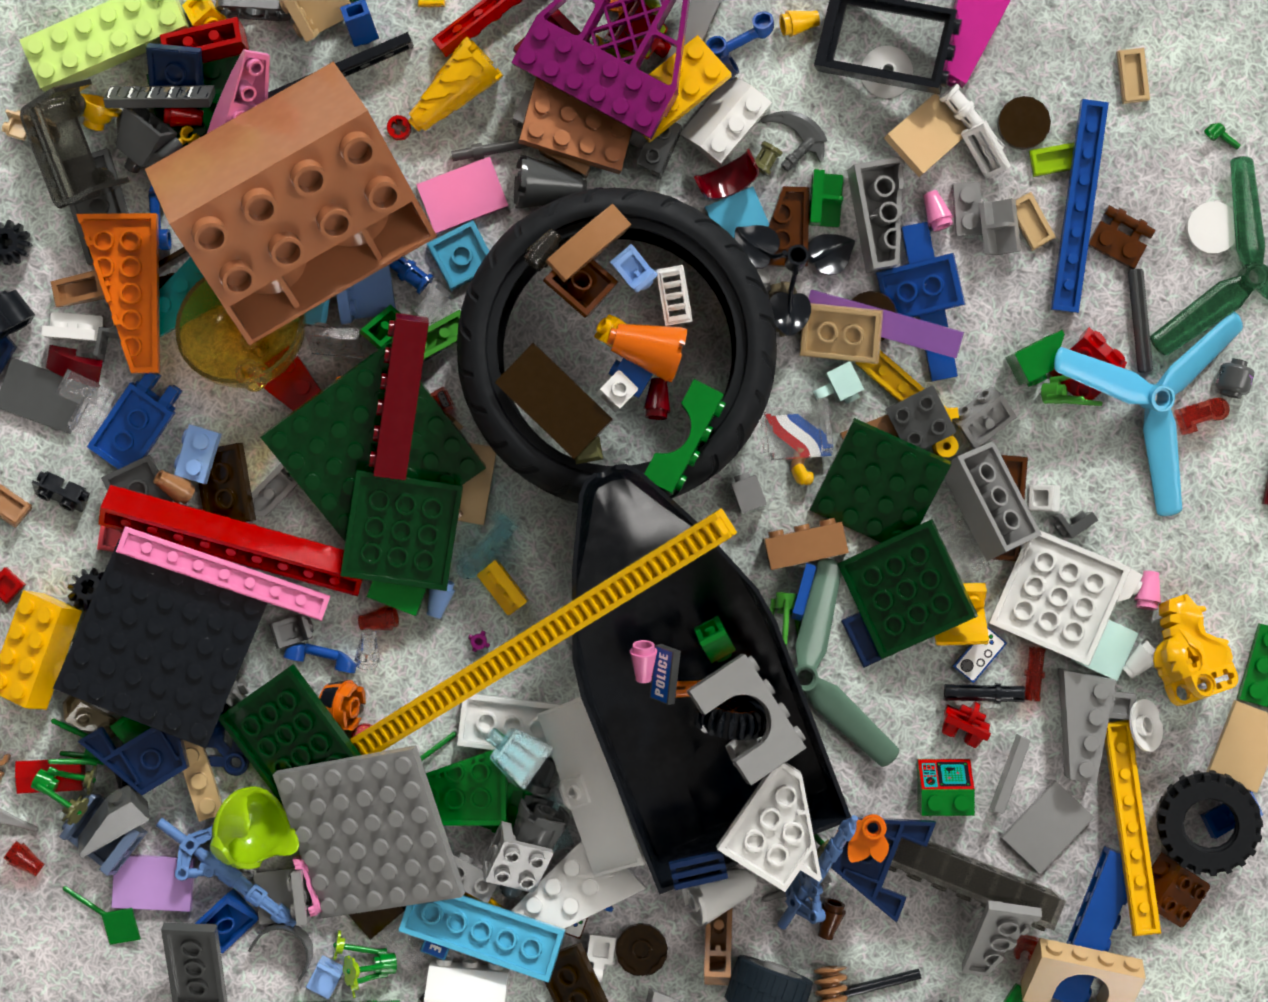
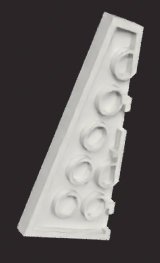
(573, 894)

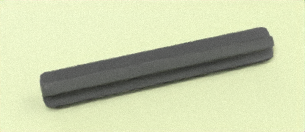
(1140, 320)

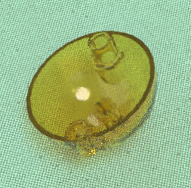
(220, 352)

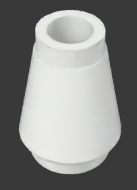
(1140, 660)

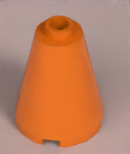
(650, 347)

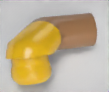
(800, 473)

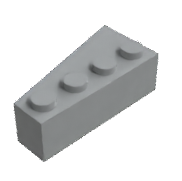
(878, 209)
(1084, 722)

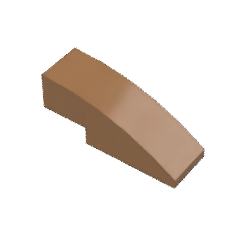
(588, 243)
(77, 289)

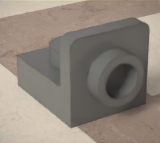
(1079, 523)

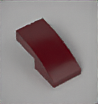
(65, 358)

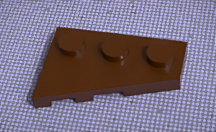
(790, 220)

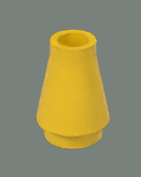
(798, 21)

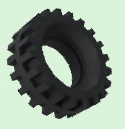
(1204, 787)

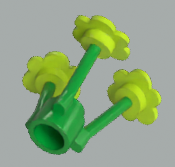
(382, 965)

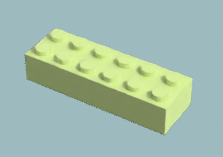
(99, 39)

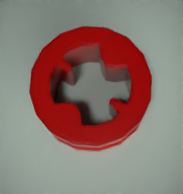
(405, 123)

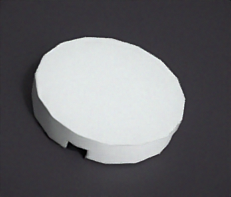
(1211, 227)

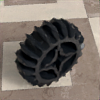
(733, 720)

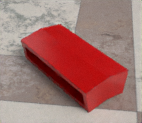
(27, 770)

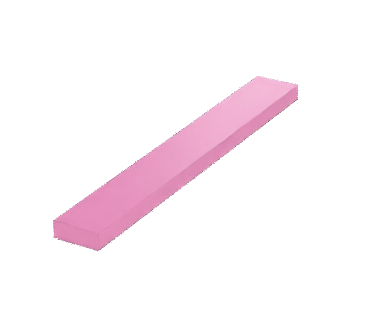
(222, 573)

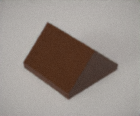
(585, 288)

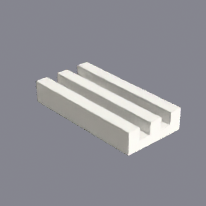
(993, 143)

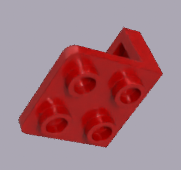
(1093, 345)

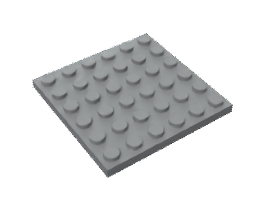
(369, 832)

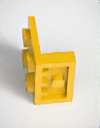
(974, 630)

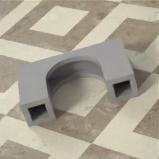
(780, 738)

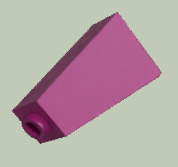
(977, 27)

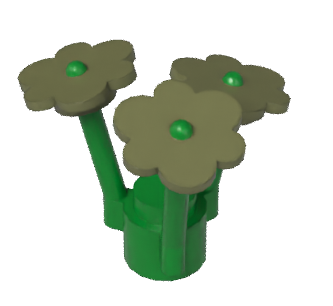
(47, 783)

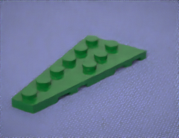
(470, 792)

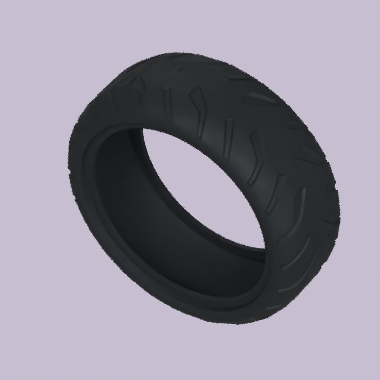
(655, 221)

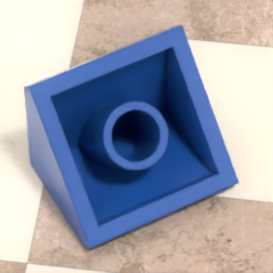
(232, 918)

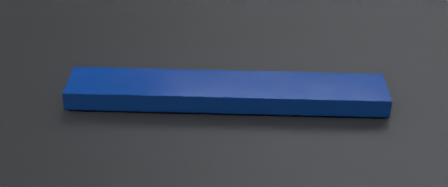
(919, 248)

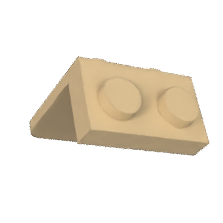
(313, 15)

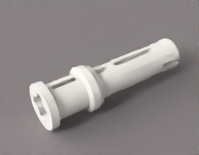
(963, 109)

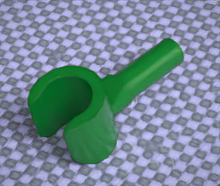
(1218, 129)

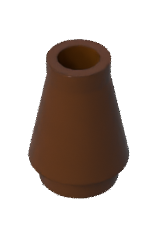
(834, 914)

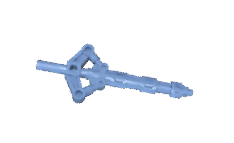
(211, 866)
(798, 896)

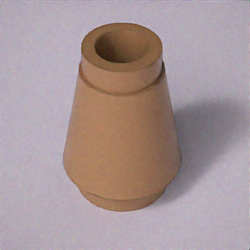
(175, 487)

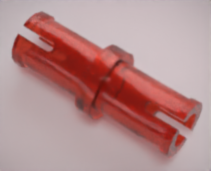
(1034, 673)

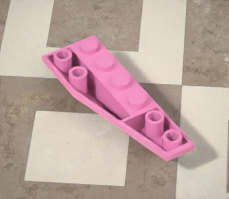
(244, 88)

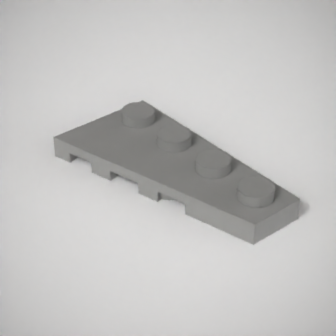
(997, 933)

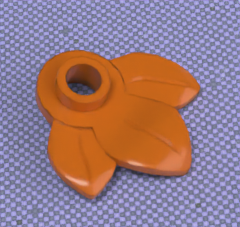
(867, 842)

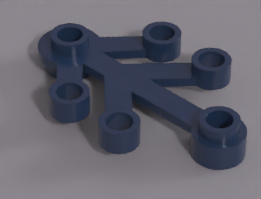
(225, 761)

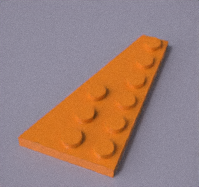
(128, 270)

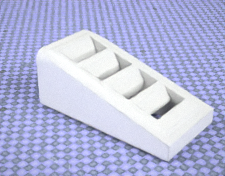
(668, 272)

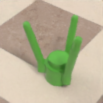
(1057, 393)
(785, 604)

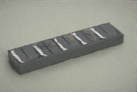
(159, 96)

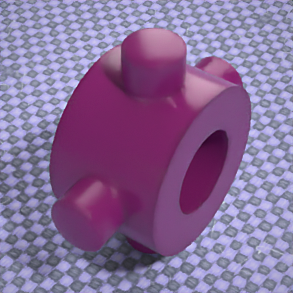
(479, 641)

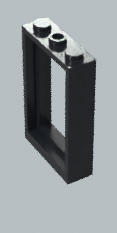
(831, 31)

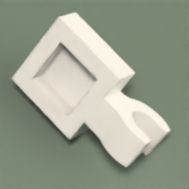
(600, 952)

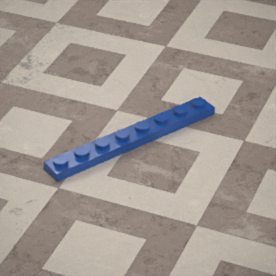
(1079, 205)

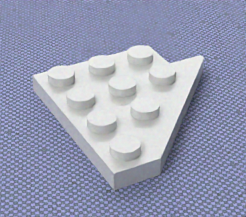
(775, 830)

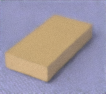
(1133, 75)
(1033, 222)

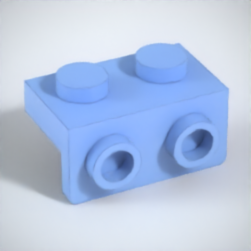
(197, 454)

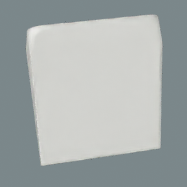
(1044, 498)

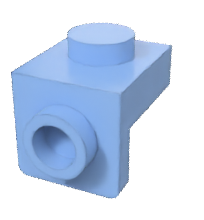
(634, 269)

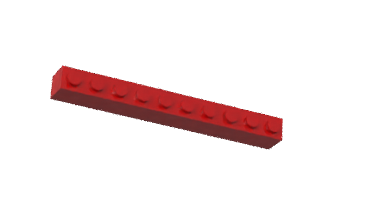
(227, 539)

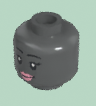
(1235, 378)

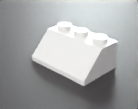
(726, 120)
(466, 982)

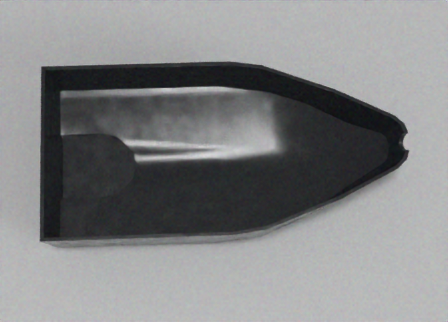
(667, 771)

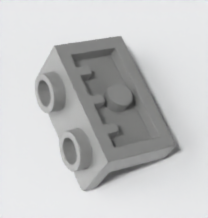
(984, 417)

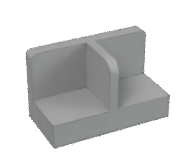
(1000, 227)

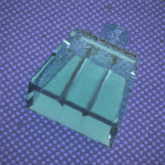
(517, 755)

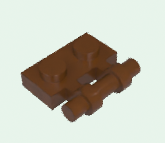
(1117, 244)

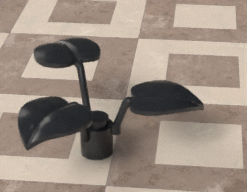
(827, 251)

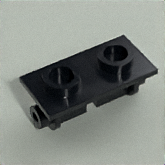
(50, 488)

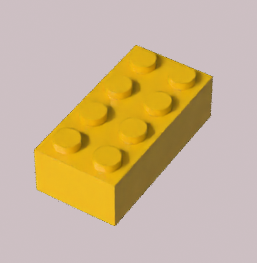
(36, 649)

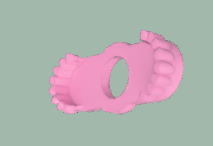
(301, 865)

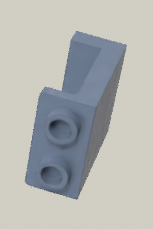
(111, 855)

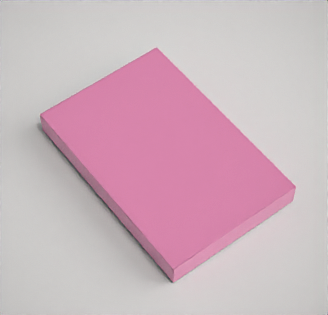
(462, 195)

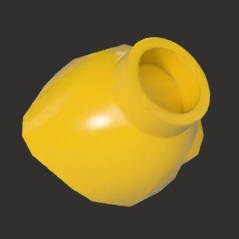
(96, 114)

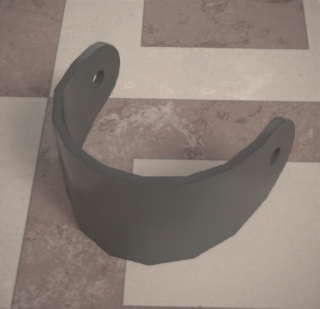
(299, 933)

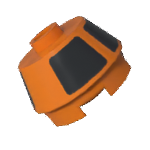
(344, 702)

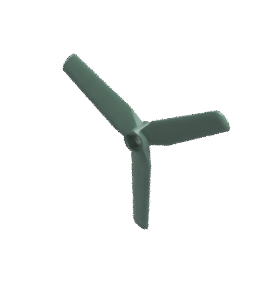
(823, 695)

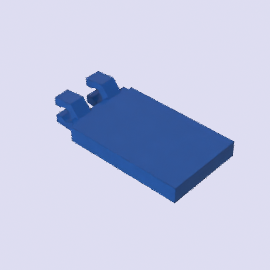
(135, 422)

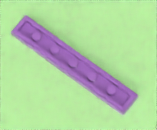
(904, 328)

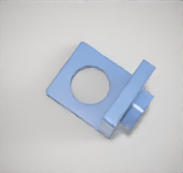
(325, 977)

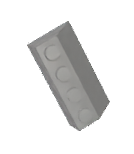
(990, 501)

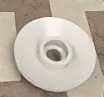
(883, 57)
(1146, 725)

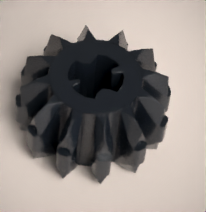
(18, 237)
(79, 589)

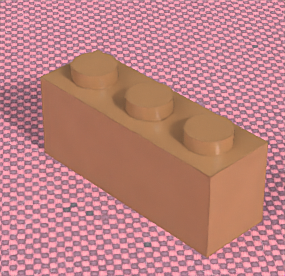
(805, 544)

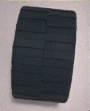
(766, 982)

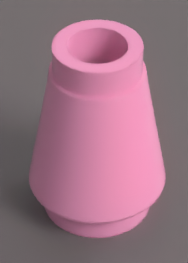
(937, 212)
(1149, 593)
(643, 660)

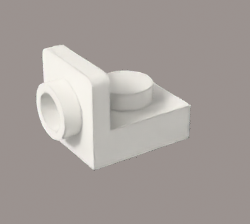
(617, 391)

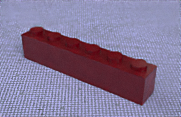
(400, 396)

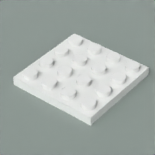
(1060, 596)

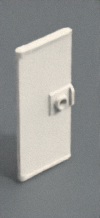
(590, 790)

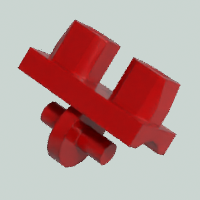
(969, 720)

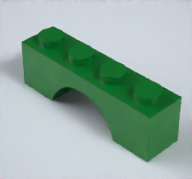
(701, 406)

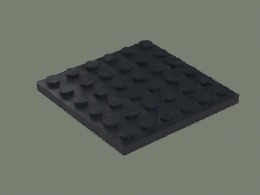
(160, 648)

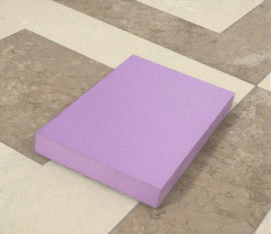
(152, 885)

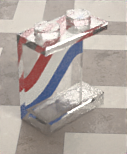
(797, 431)

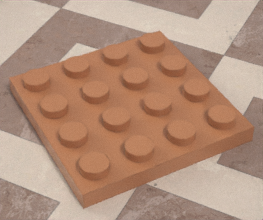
(573, 129)

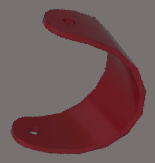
(729, 178)

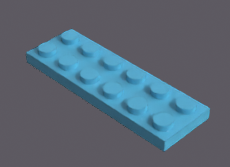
(487, 934)

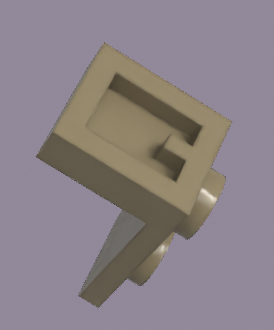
(86, 716)

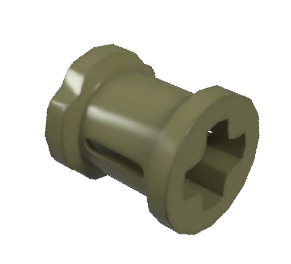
(767, 157)

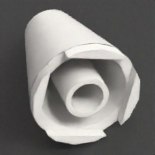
(718, 897)

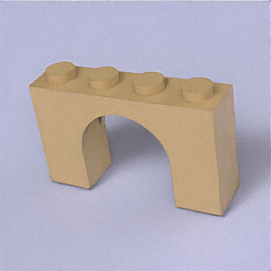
(1057, 960)

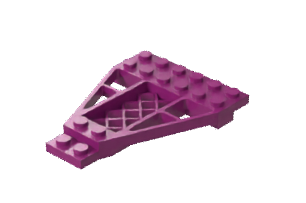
(599, 77)

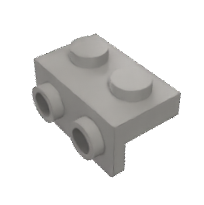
(473, 878)

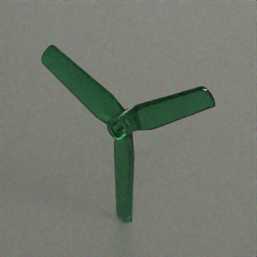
(1230, 293)

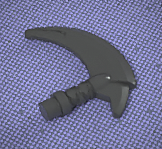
(807, 129)

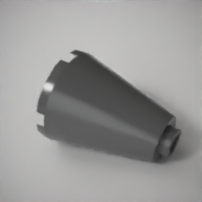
(543, 183)

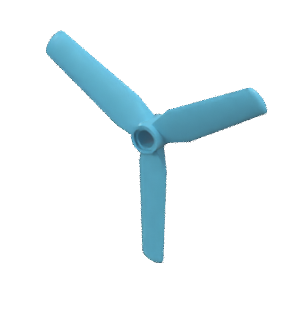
(1159, 422)

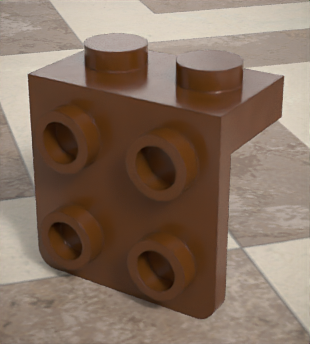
(1177, 890)

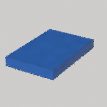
(923, 286)

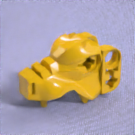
(1190, 654)

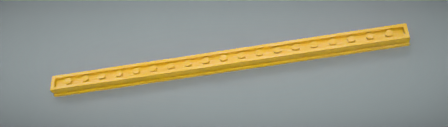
(548, 632)

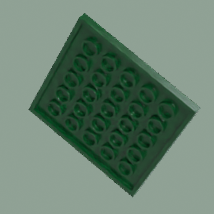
(333, 438)

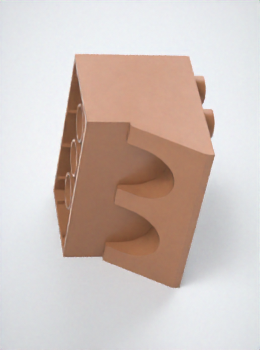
(290, 203)

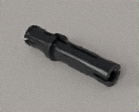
(992, 693)

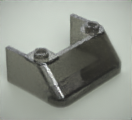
(62, 148)

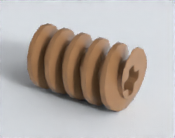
(830, 984)

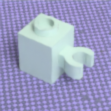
(843, 383)

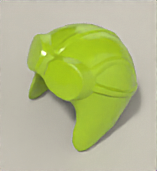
(251, 829)

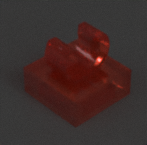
(1025, 943)

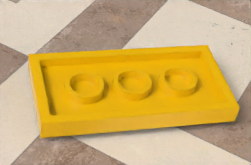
(699, 77)

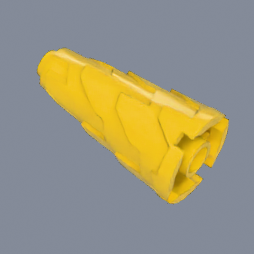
(457, 83)

